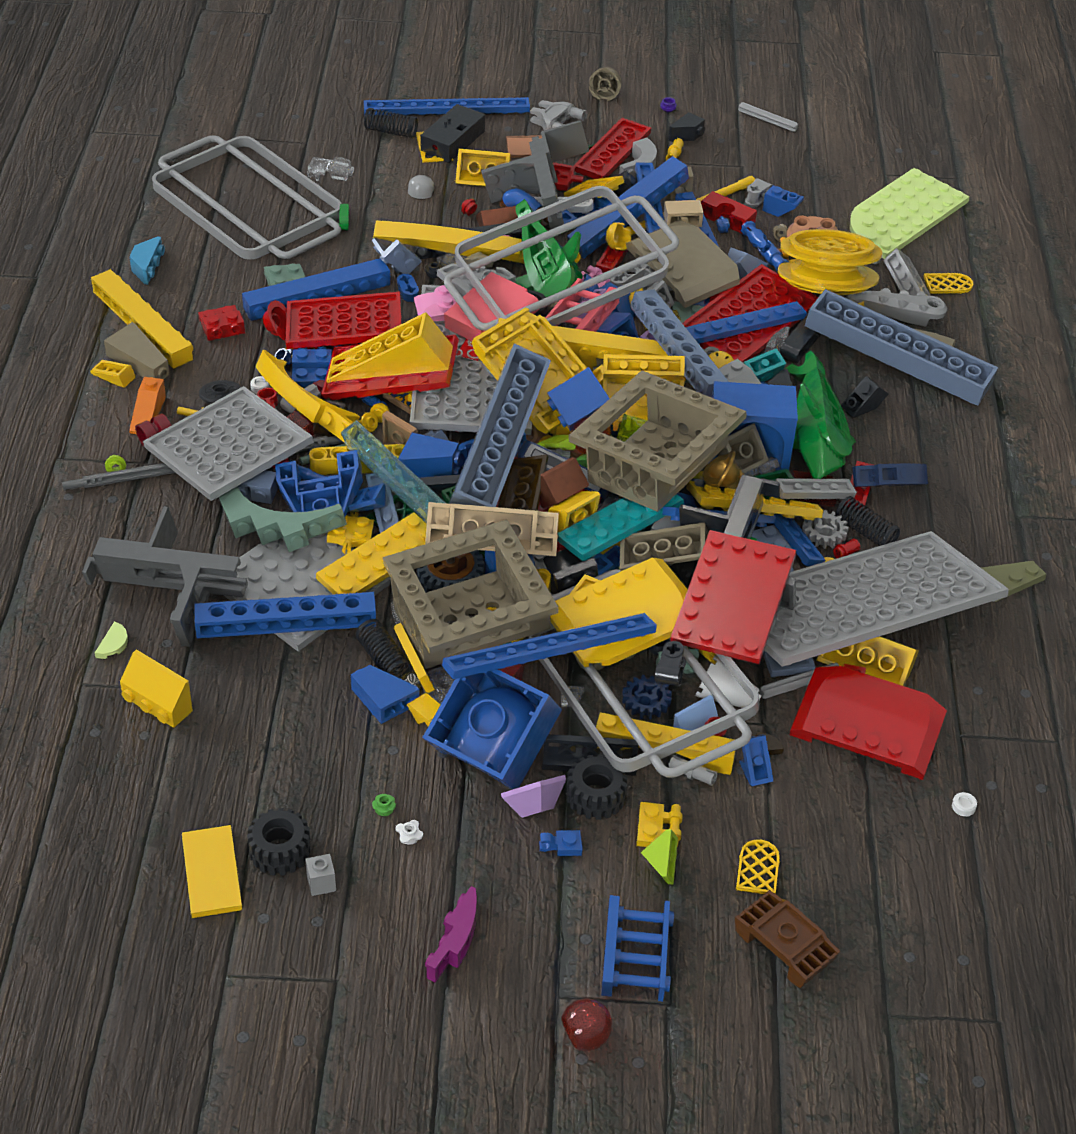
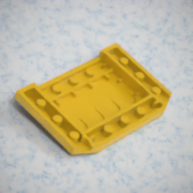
(541, 338)
(637, 590)

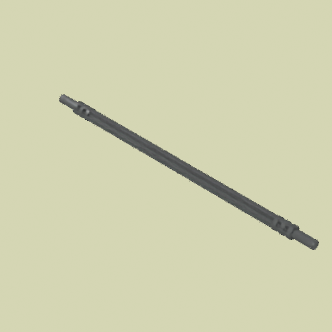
(160, 469)

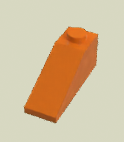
(148, 402)

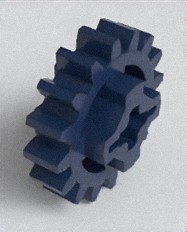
(646, 697)

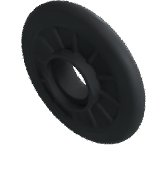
(217, 389)

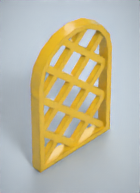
(961, 289)
(741, 887)

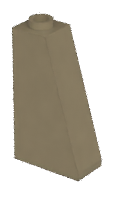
(135, 349)

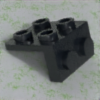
(568, 569)

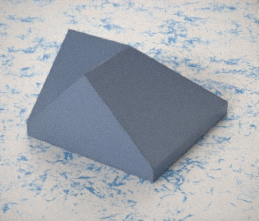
(745, 261)

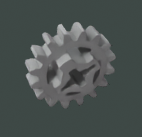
(825, 530)

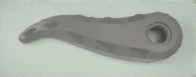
(902, 305)

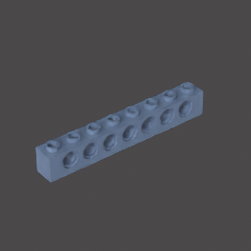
(676, 340)

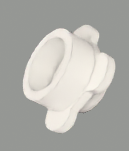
(409, 837)

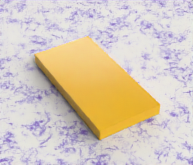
(211, 871)

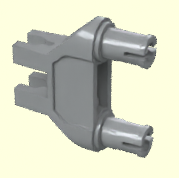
(555, 114)

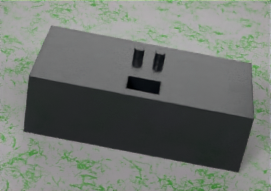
(452, 132)

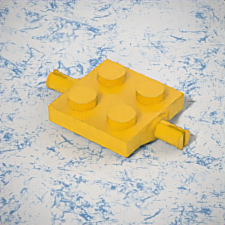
(353, 534)

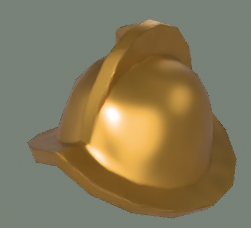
(723, 471)

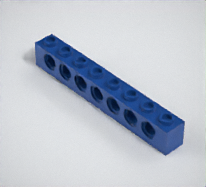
(284, 615)

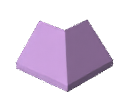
(535, 796)

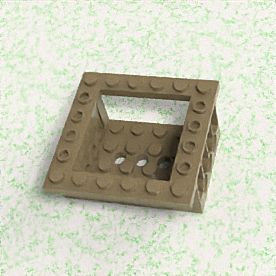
(642, 466)
(514, 589)

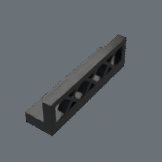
(564, 756)

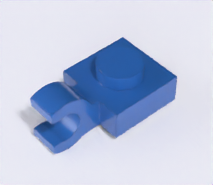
(565, 842)

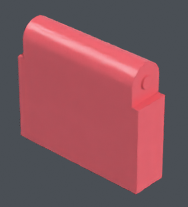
(504, 292)

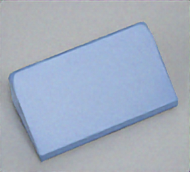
(696, 714)

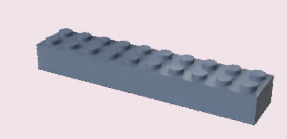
(901, 347)
(501, 429)

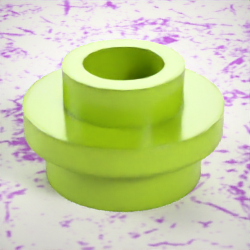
(115, 459)

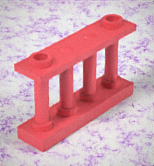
(594, 318)

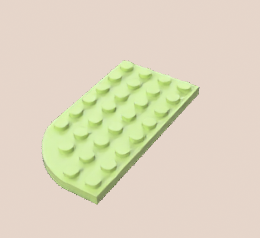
(905, 210)

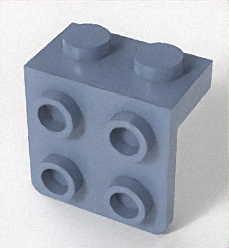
(398, 255)

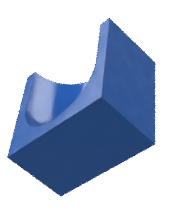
(770, 409)
(493, 724)

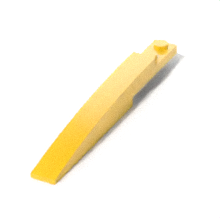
(443, 238)

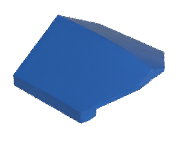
(369, 499)

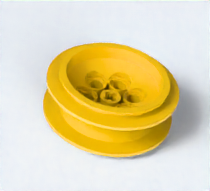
(830, 261)

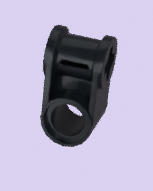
(671, 664)

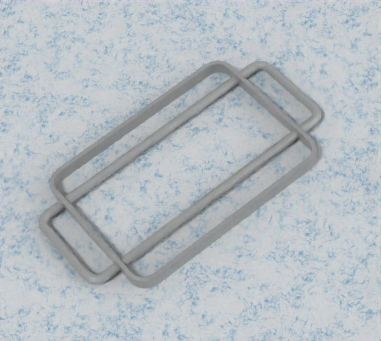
(617, 204)
(266, 246)
(654, 755)

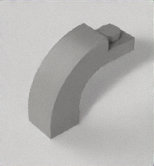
(642, 151)

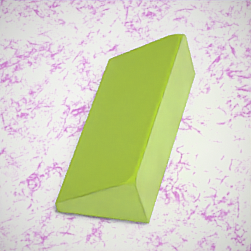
(558, 441)

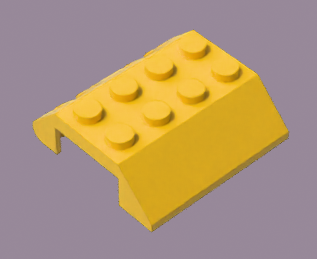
(622, 368)

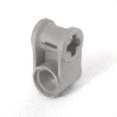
(756, 192)

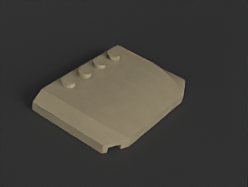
(695, 268)

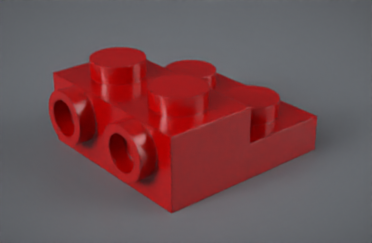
(221, 322)

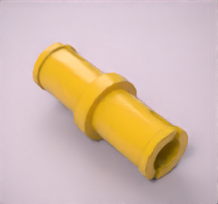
(675, 149)

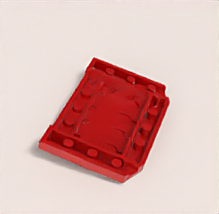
(870, 718)

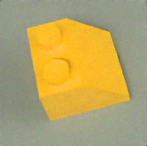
(575, 508)

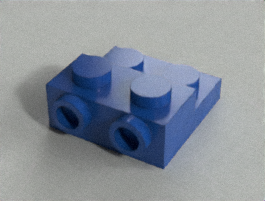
(310, 365)

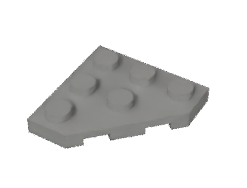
(463, 285)

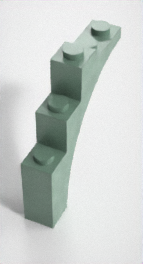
(272, 525)

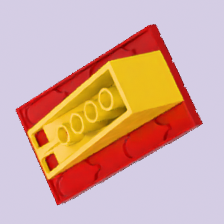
(395, 362)

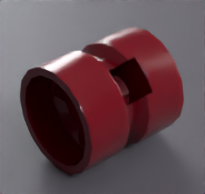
(147, 429)

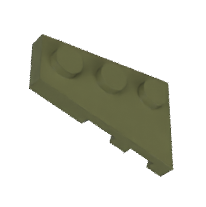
(1016, 575)

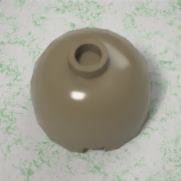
(605, 83)

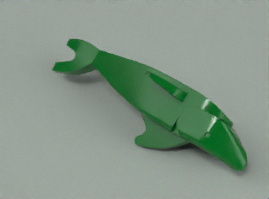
(821, 424)

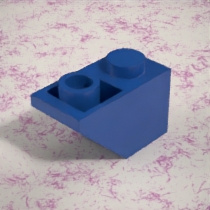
(780, 201)

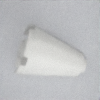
(727, 684)

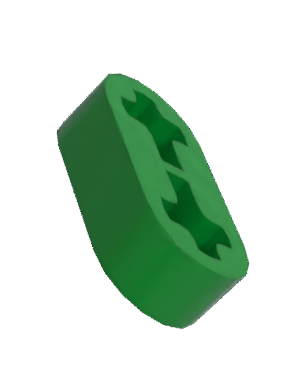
(344, 217)

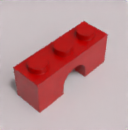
(717, 205)

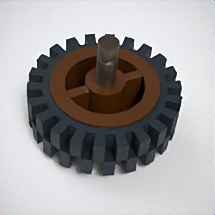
(451, 571)

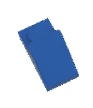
(756, 761)

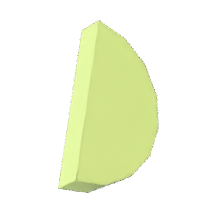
(113, 642)

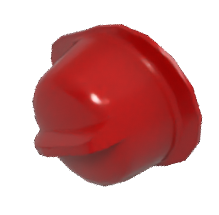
(275, 319)

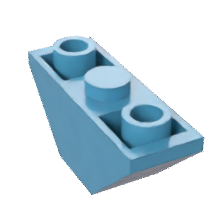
(145, 258)

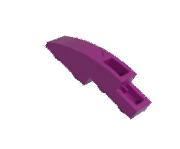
(457, 937)

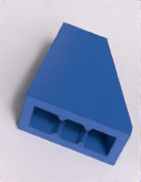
(382, 692)

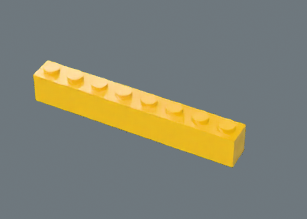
(134, 309)

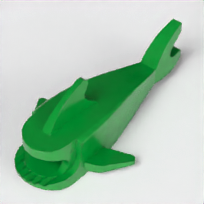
(548, 263)

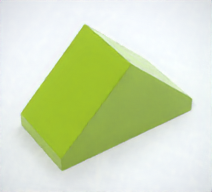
(662, 854)

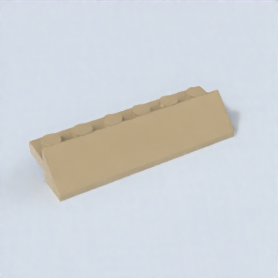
(533, 528)

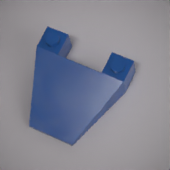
(324, 491)

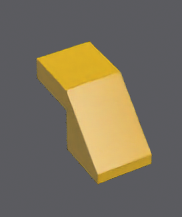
(423, 708)

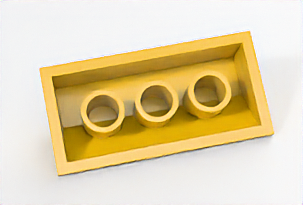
(879, 656)

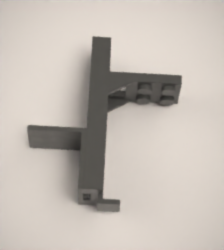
(164, 567)

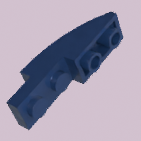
(890, 475)

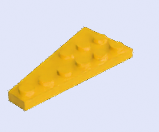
(713, 497)

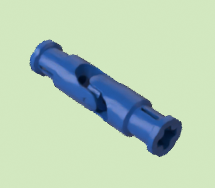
(765, 246)

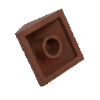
(496, 216)
(562, 482)

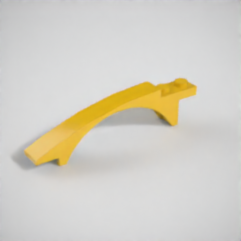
(312, 407)

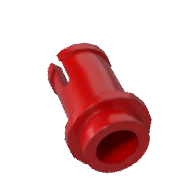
(846, 549)

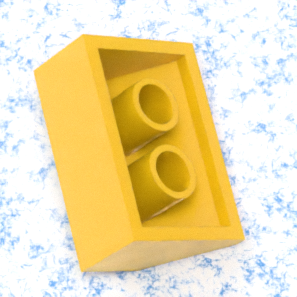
(473, 161)
(156, 689)

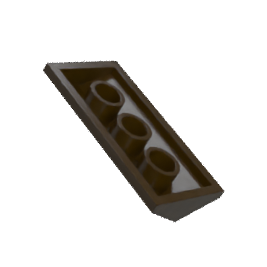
(523, 483)

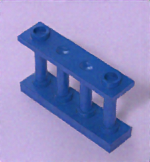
(615, 956)

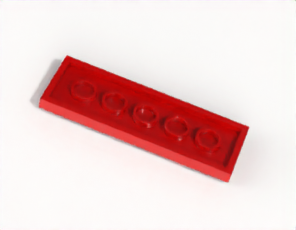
(611, 149)

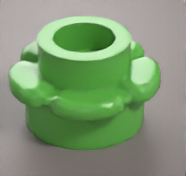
(384, 809)

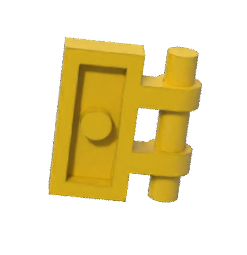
(652, 820)

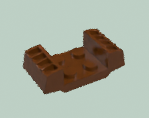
(788, 936)

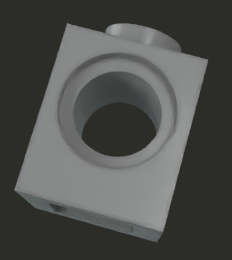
(320, 874)

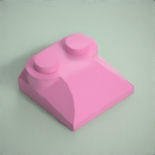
(434, 303)

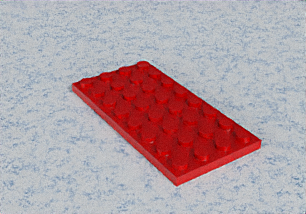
(756, 291)

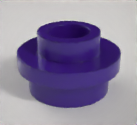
(668, 104)

